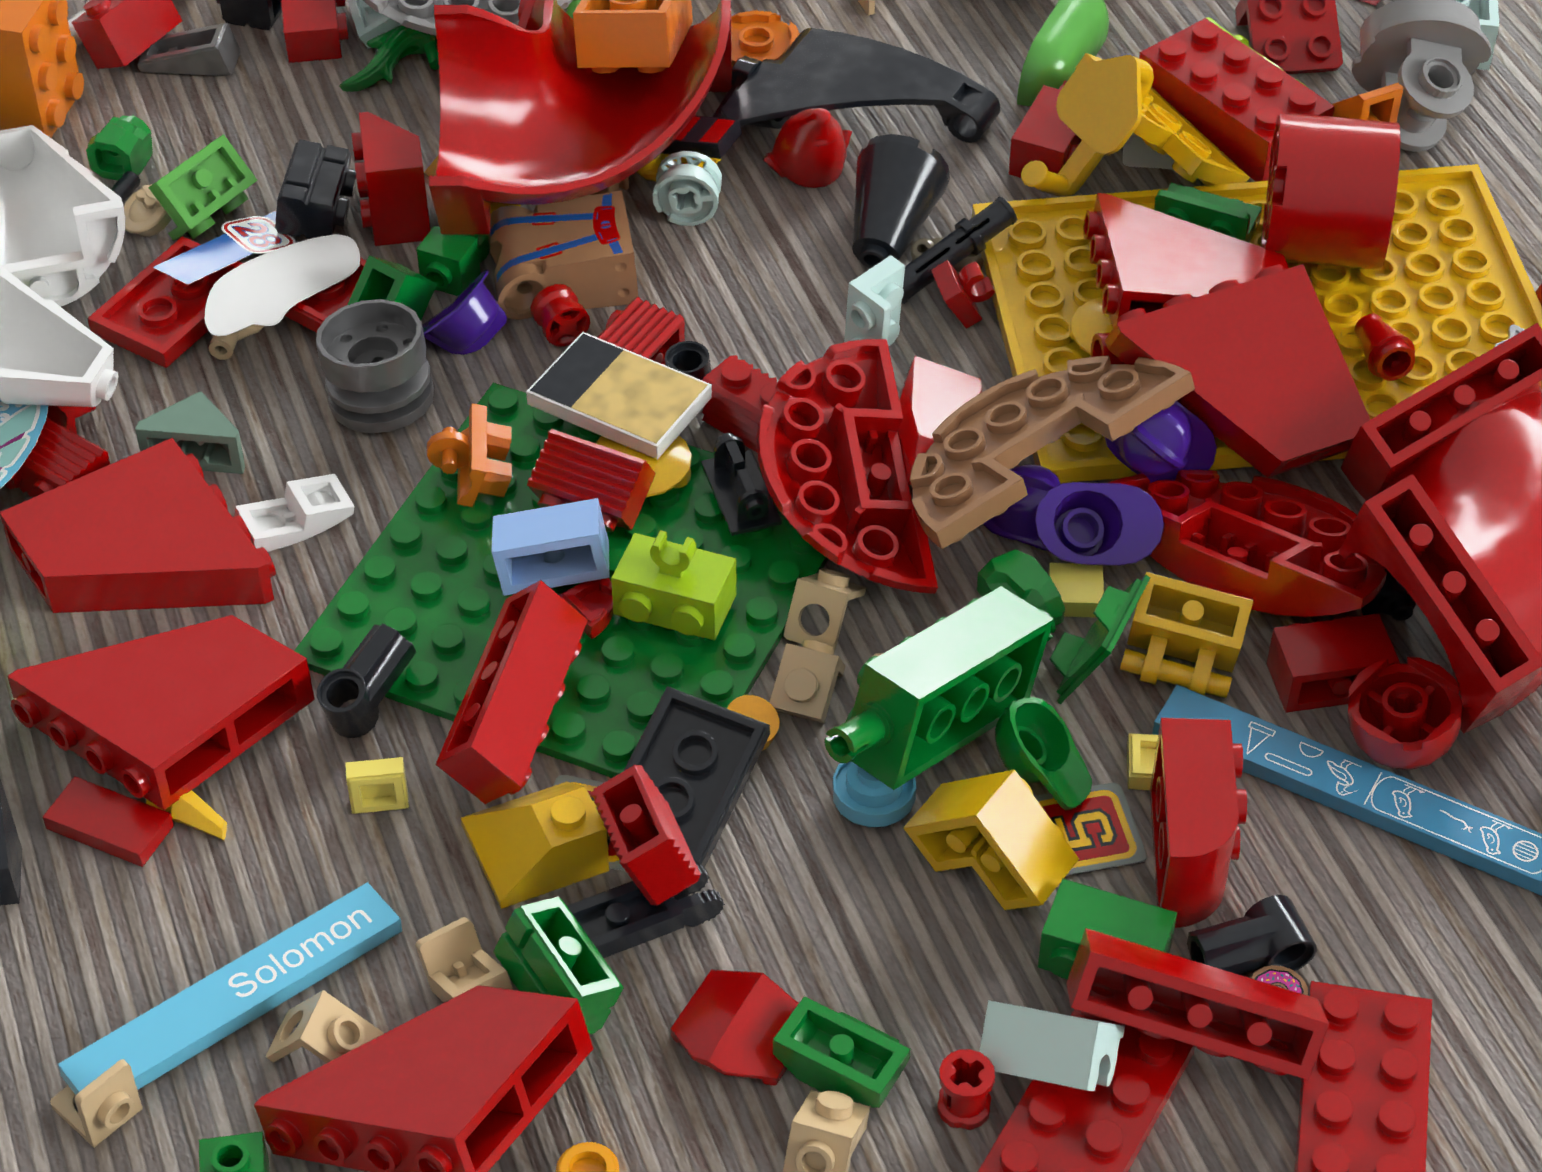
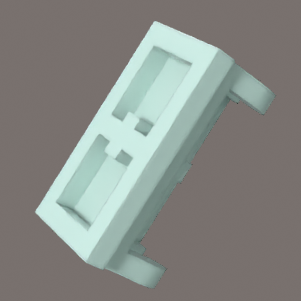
(1050, 1046)

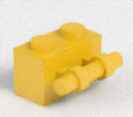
(1187, 625)

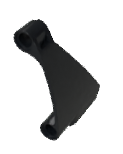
(854, 71)

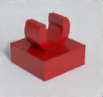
(963, 290)

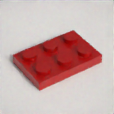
(157, 312)

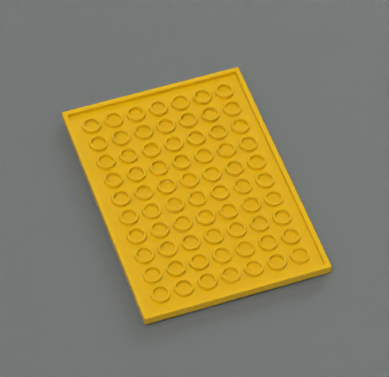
(1444, 285)

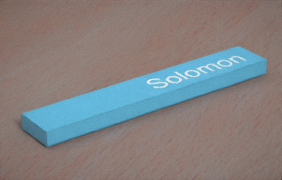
(239, 991)

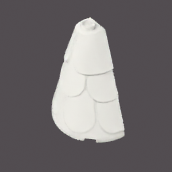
(54, 217)
(49, 353)

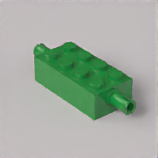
(942, 687)

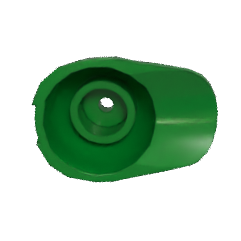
(1041, 749)

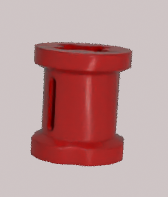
(966, 1084)

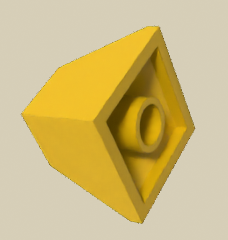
(538, 842)

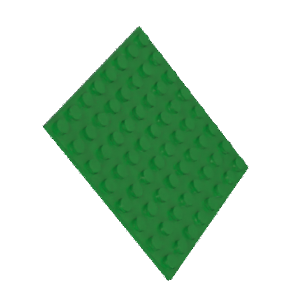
(441, 591)

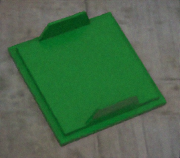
(1080, 656)

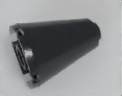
(894, 195)

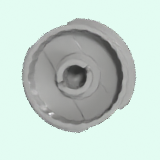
(1431, 54)

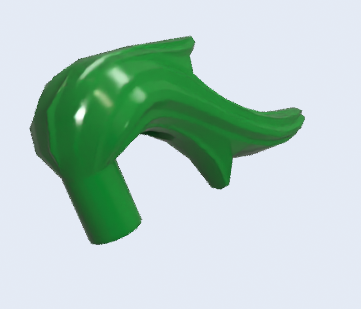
(391, 48)

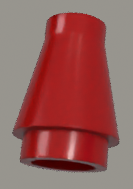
(1385, 349)

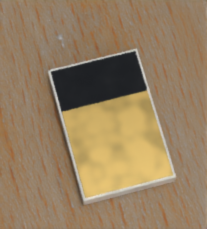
(619, 395)

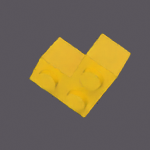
(998, 832)

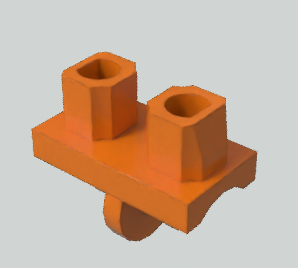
(469, 455)

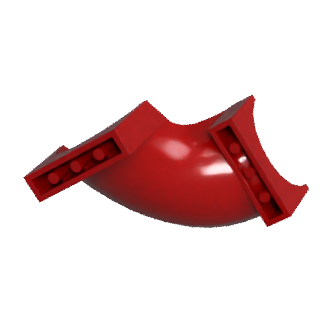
(541, 130)
(1460, 517)

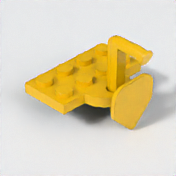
(1107, 105)

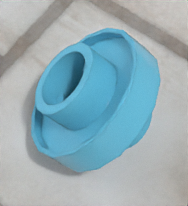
(867, 799)

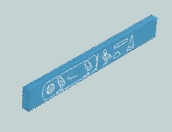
(1373, 793)

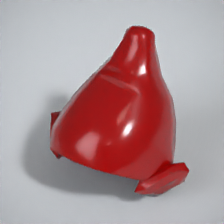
(810, 149)

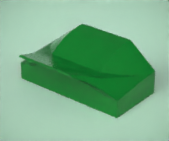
(840, 1053)

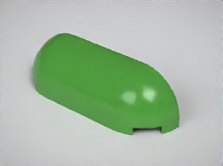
(1061, 43)

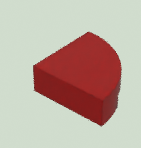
(594, 602)

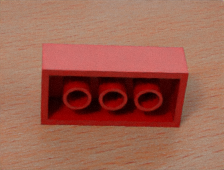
(1229, 92)

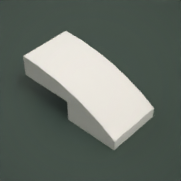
(305, 511)

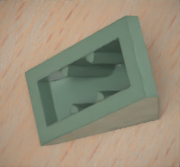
(198, 430)

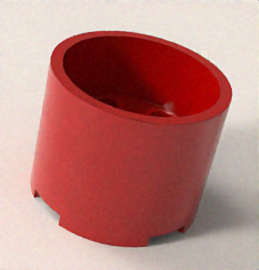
(1331, 190)

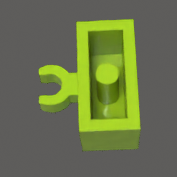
(674, 585)

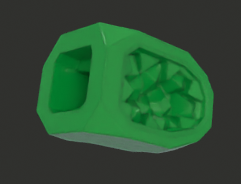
(120, 148)
(1024, 578)

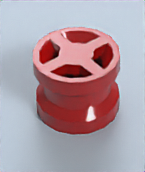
(559, 314)

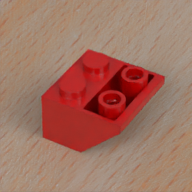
(392, 181)

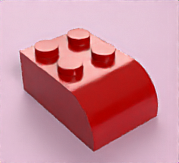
(1195, 814)

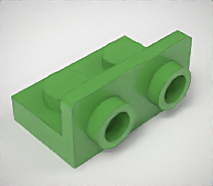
(203, 185)

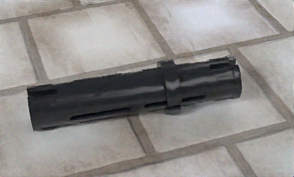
(966, 239)

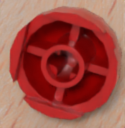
(1404, 712)

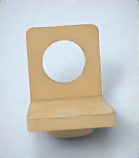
(831, 591)
(325, 1029)
(101, 1104)

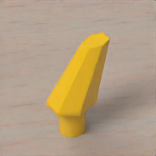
(197, 814)

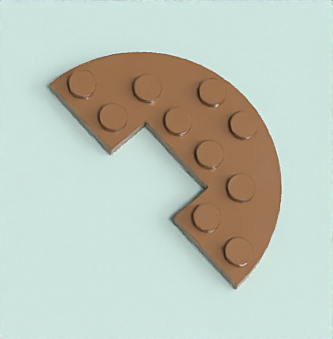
(968, 466)

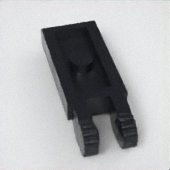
(625, 918)

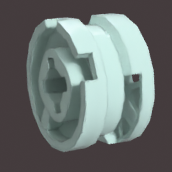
(686, 190)

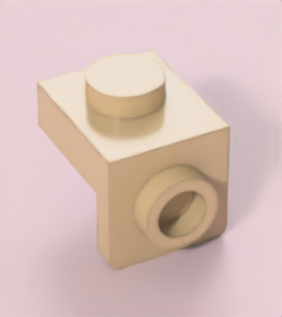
(806, 680)
(457, 962)
(825, 1133)

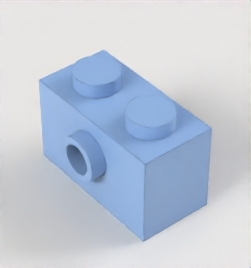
(551, 545)

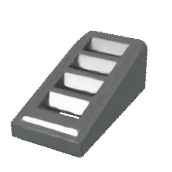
(193, 52)

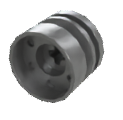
(375, 365)

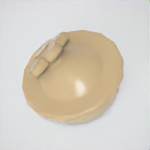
(145, 214)

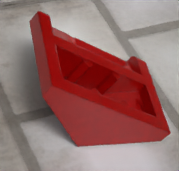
(734, 1024)

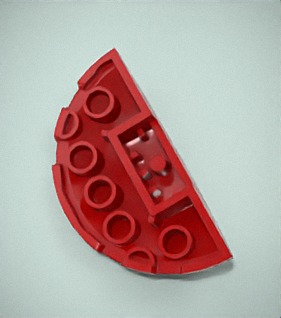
(839, 465)
(1261, 543)

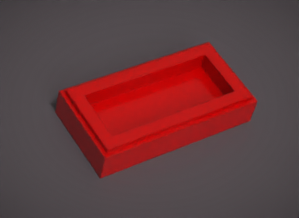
(108, 821)

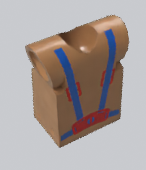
(566, 243)

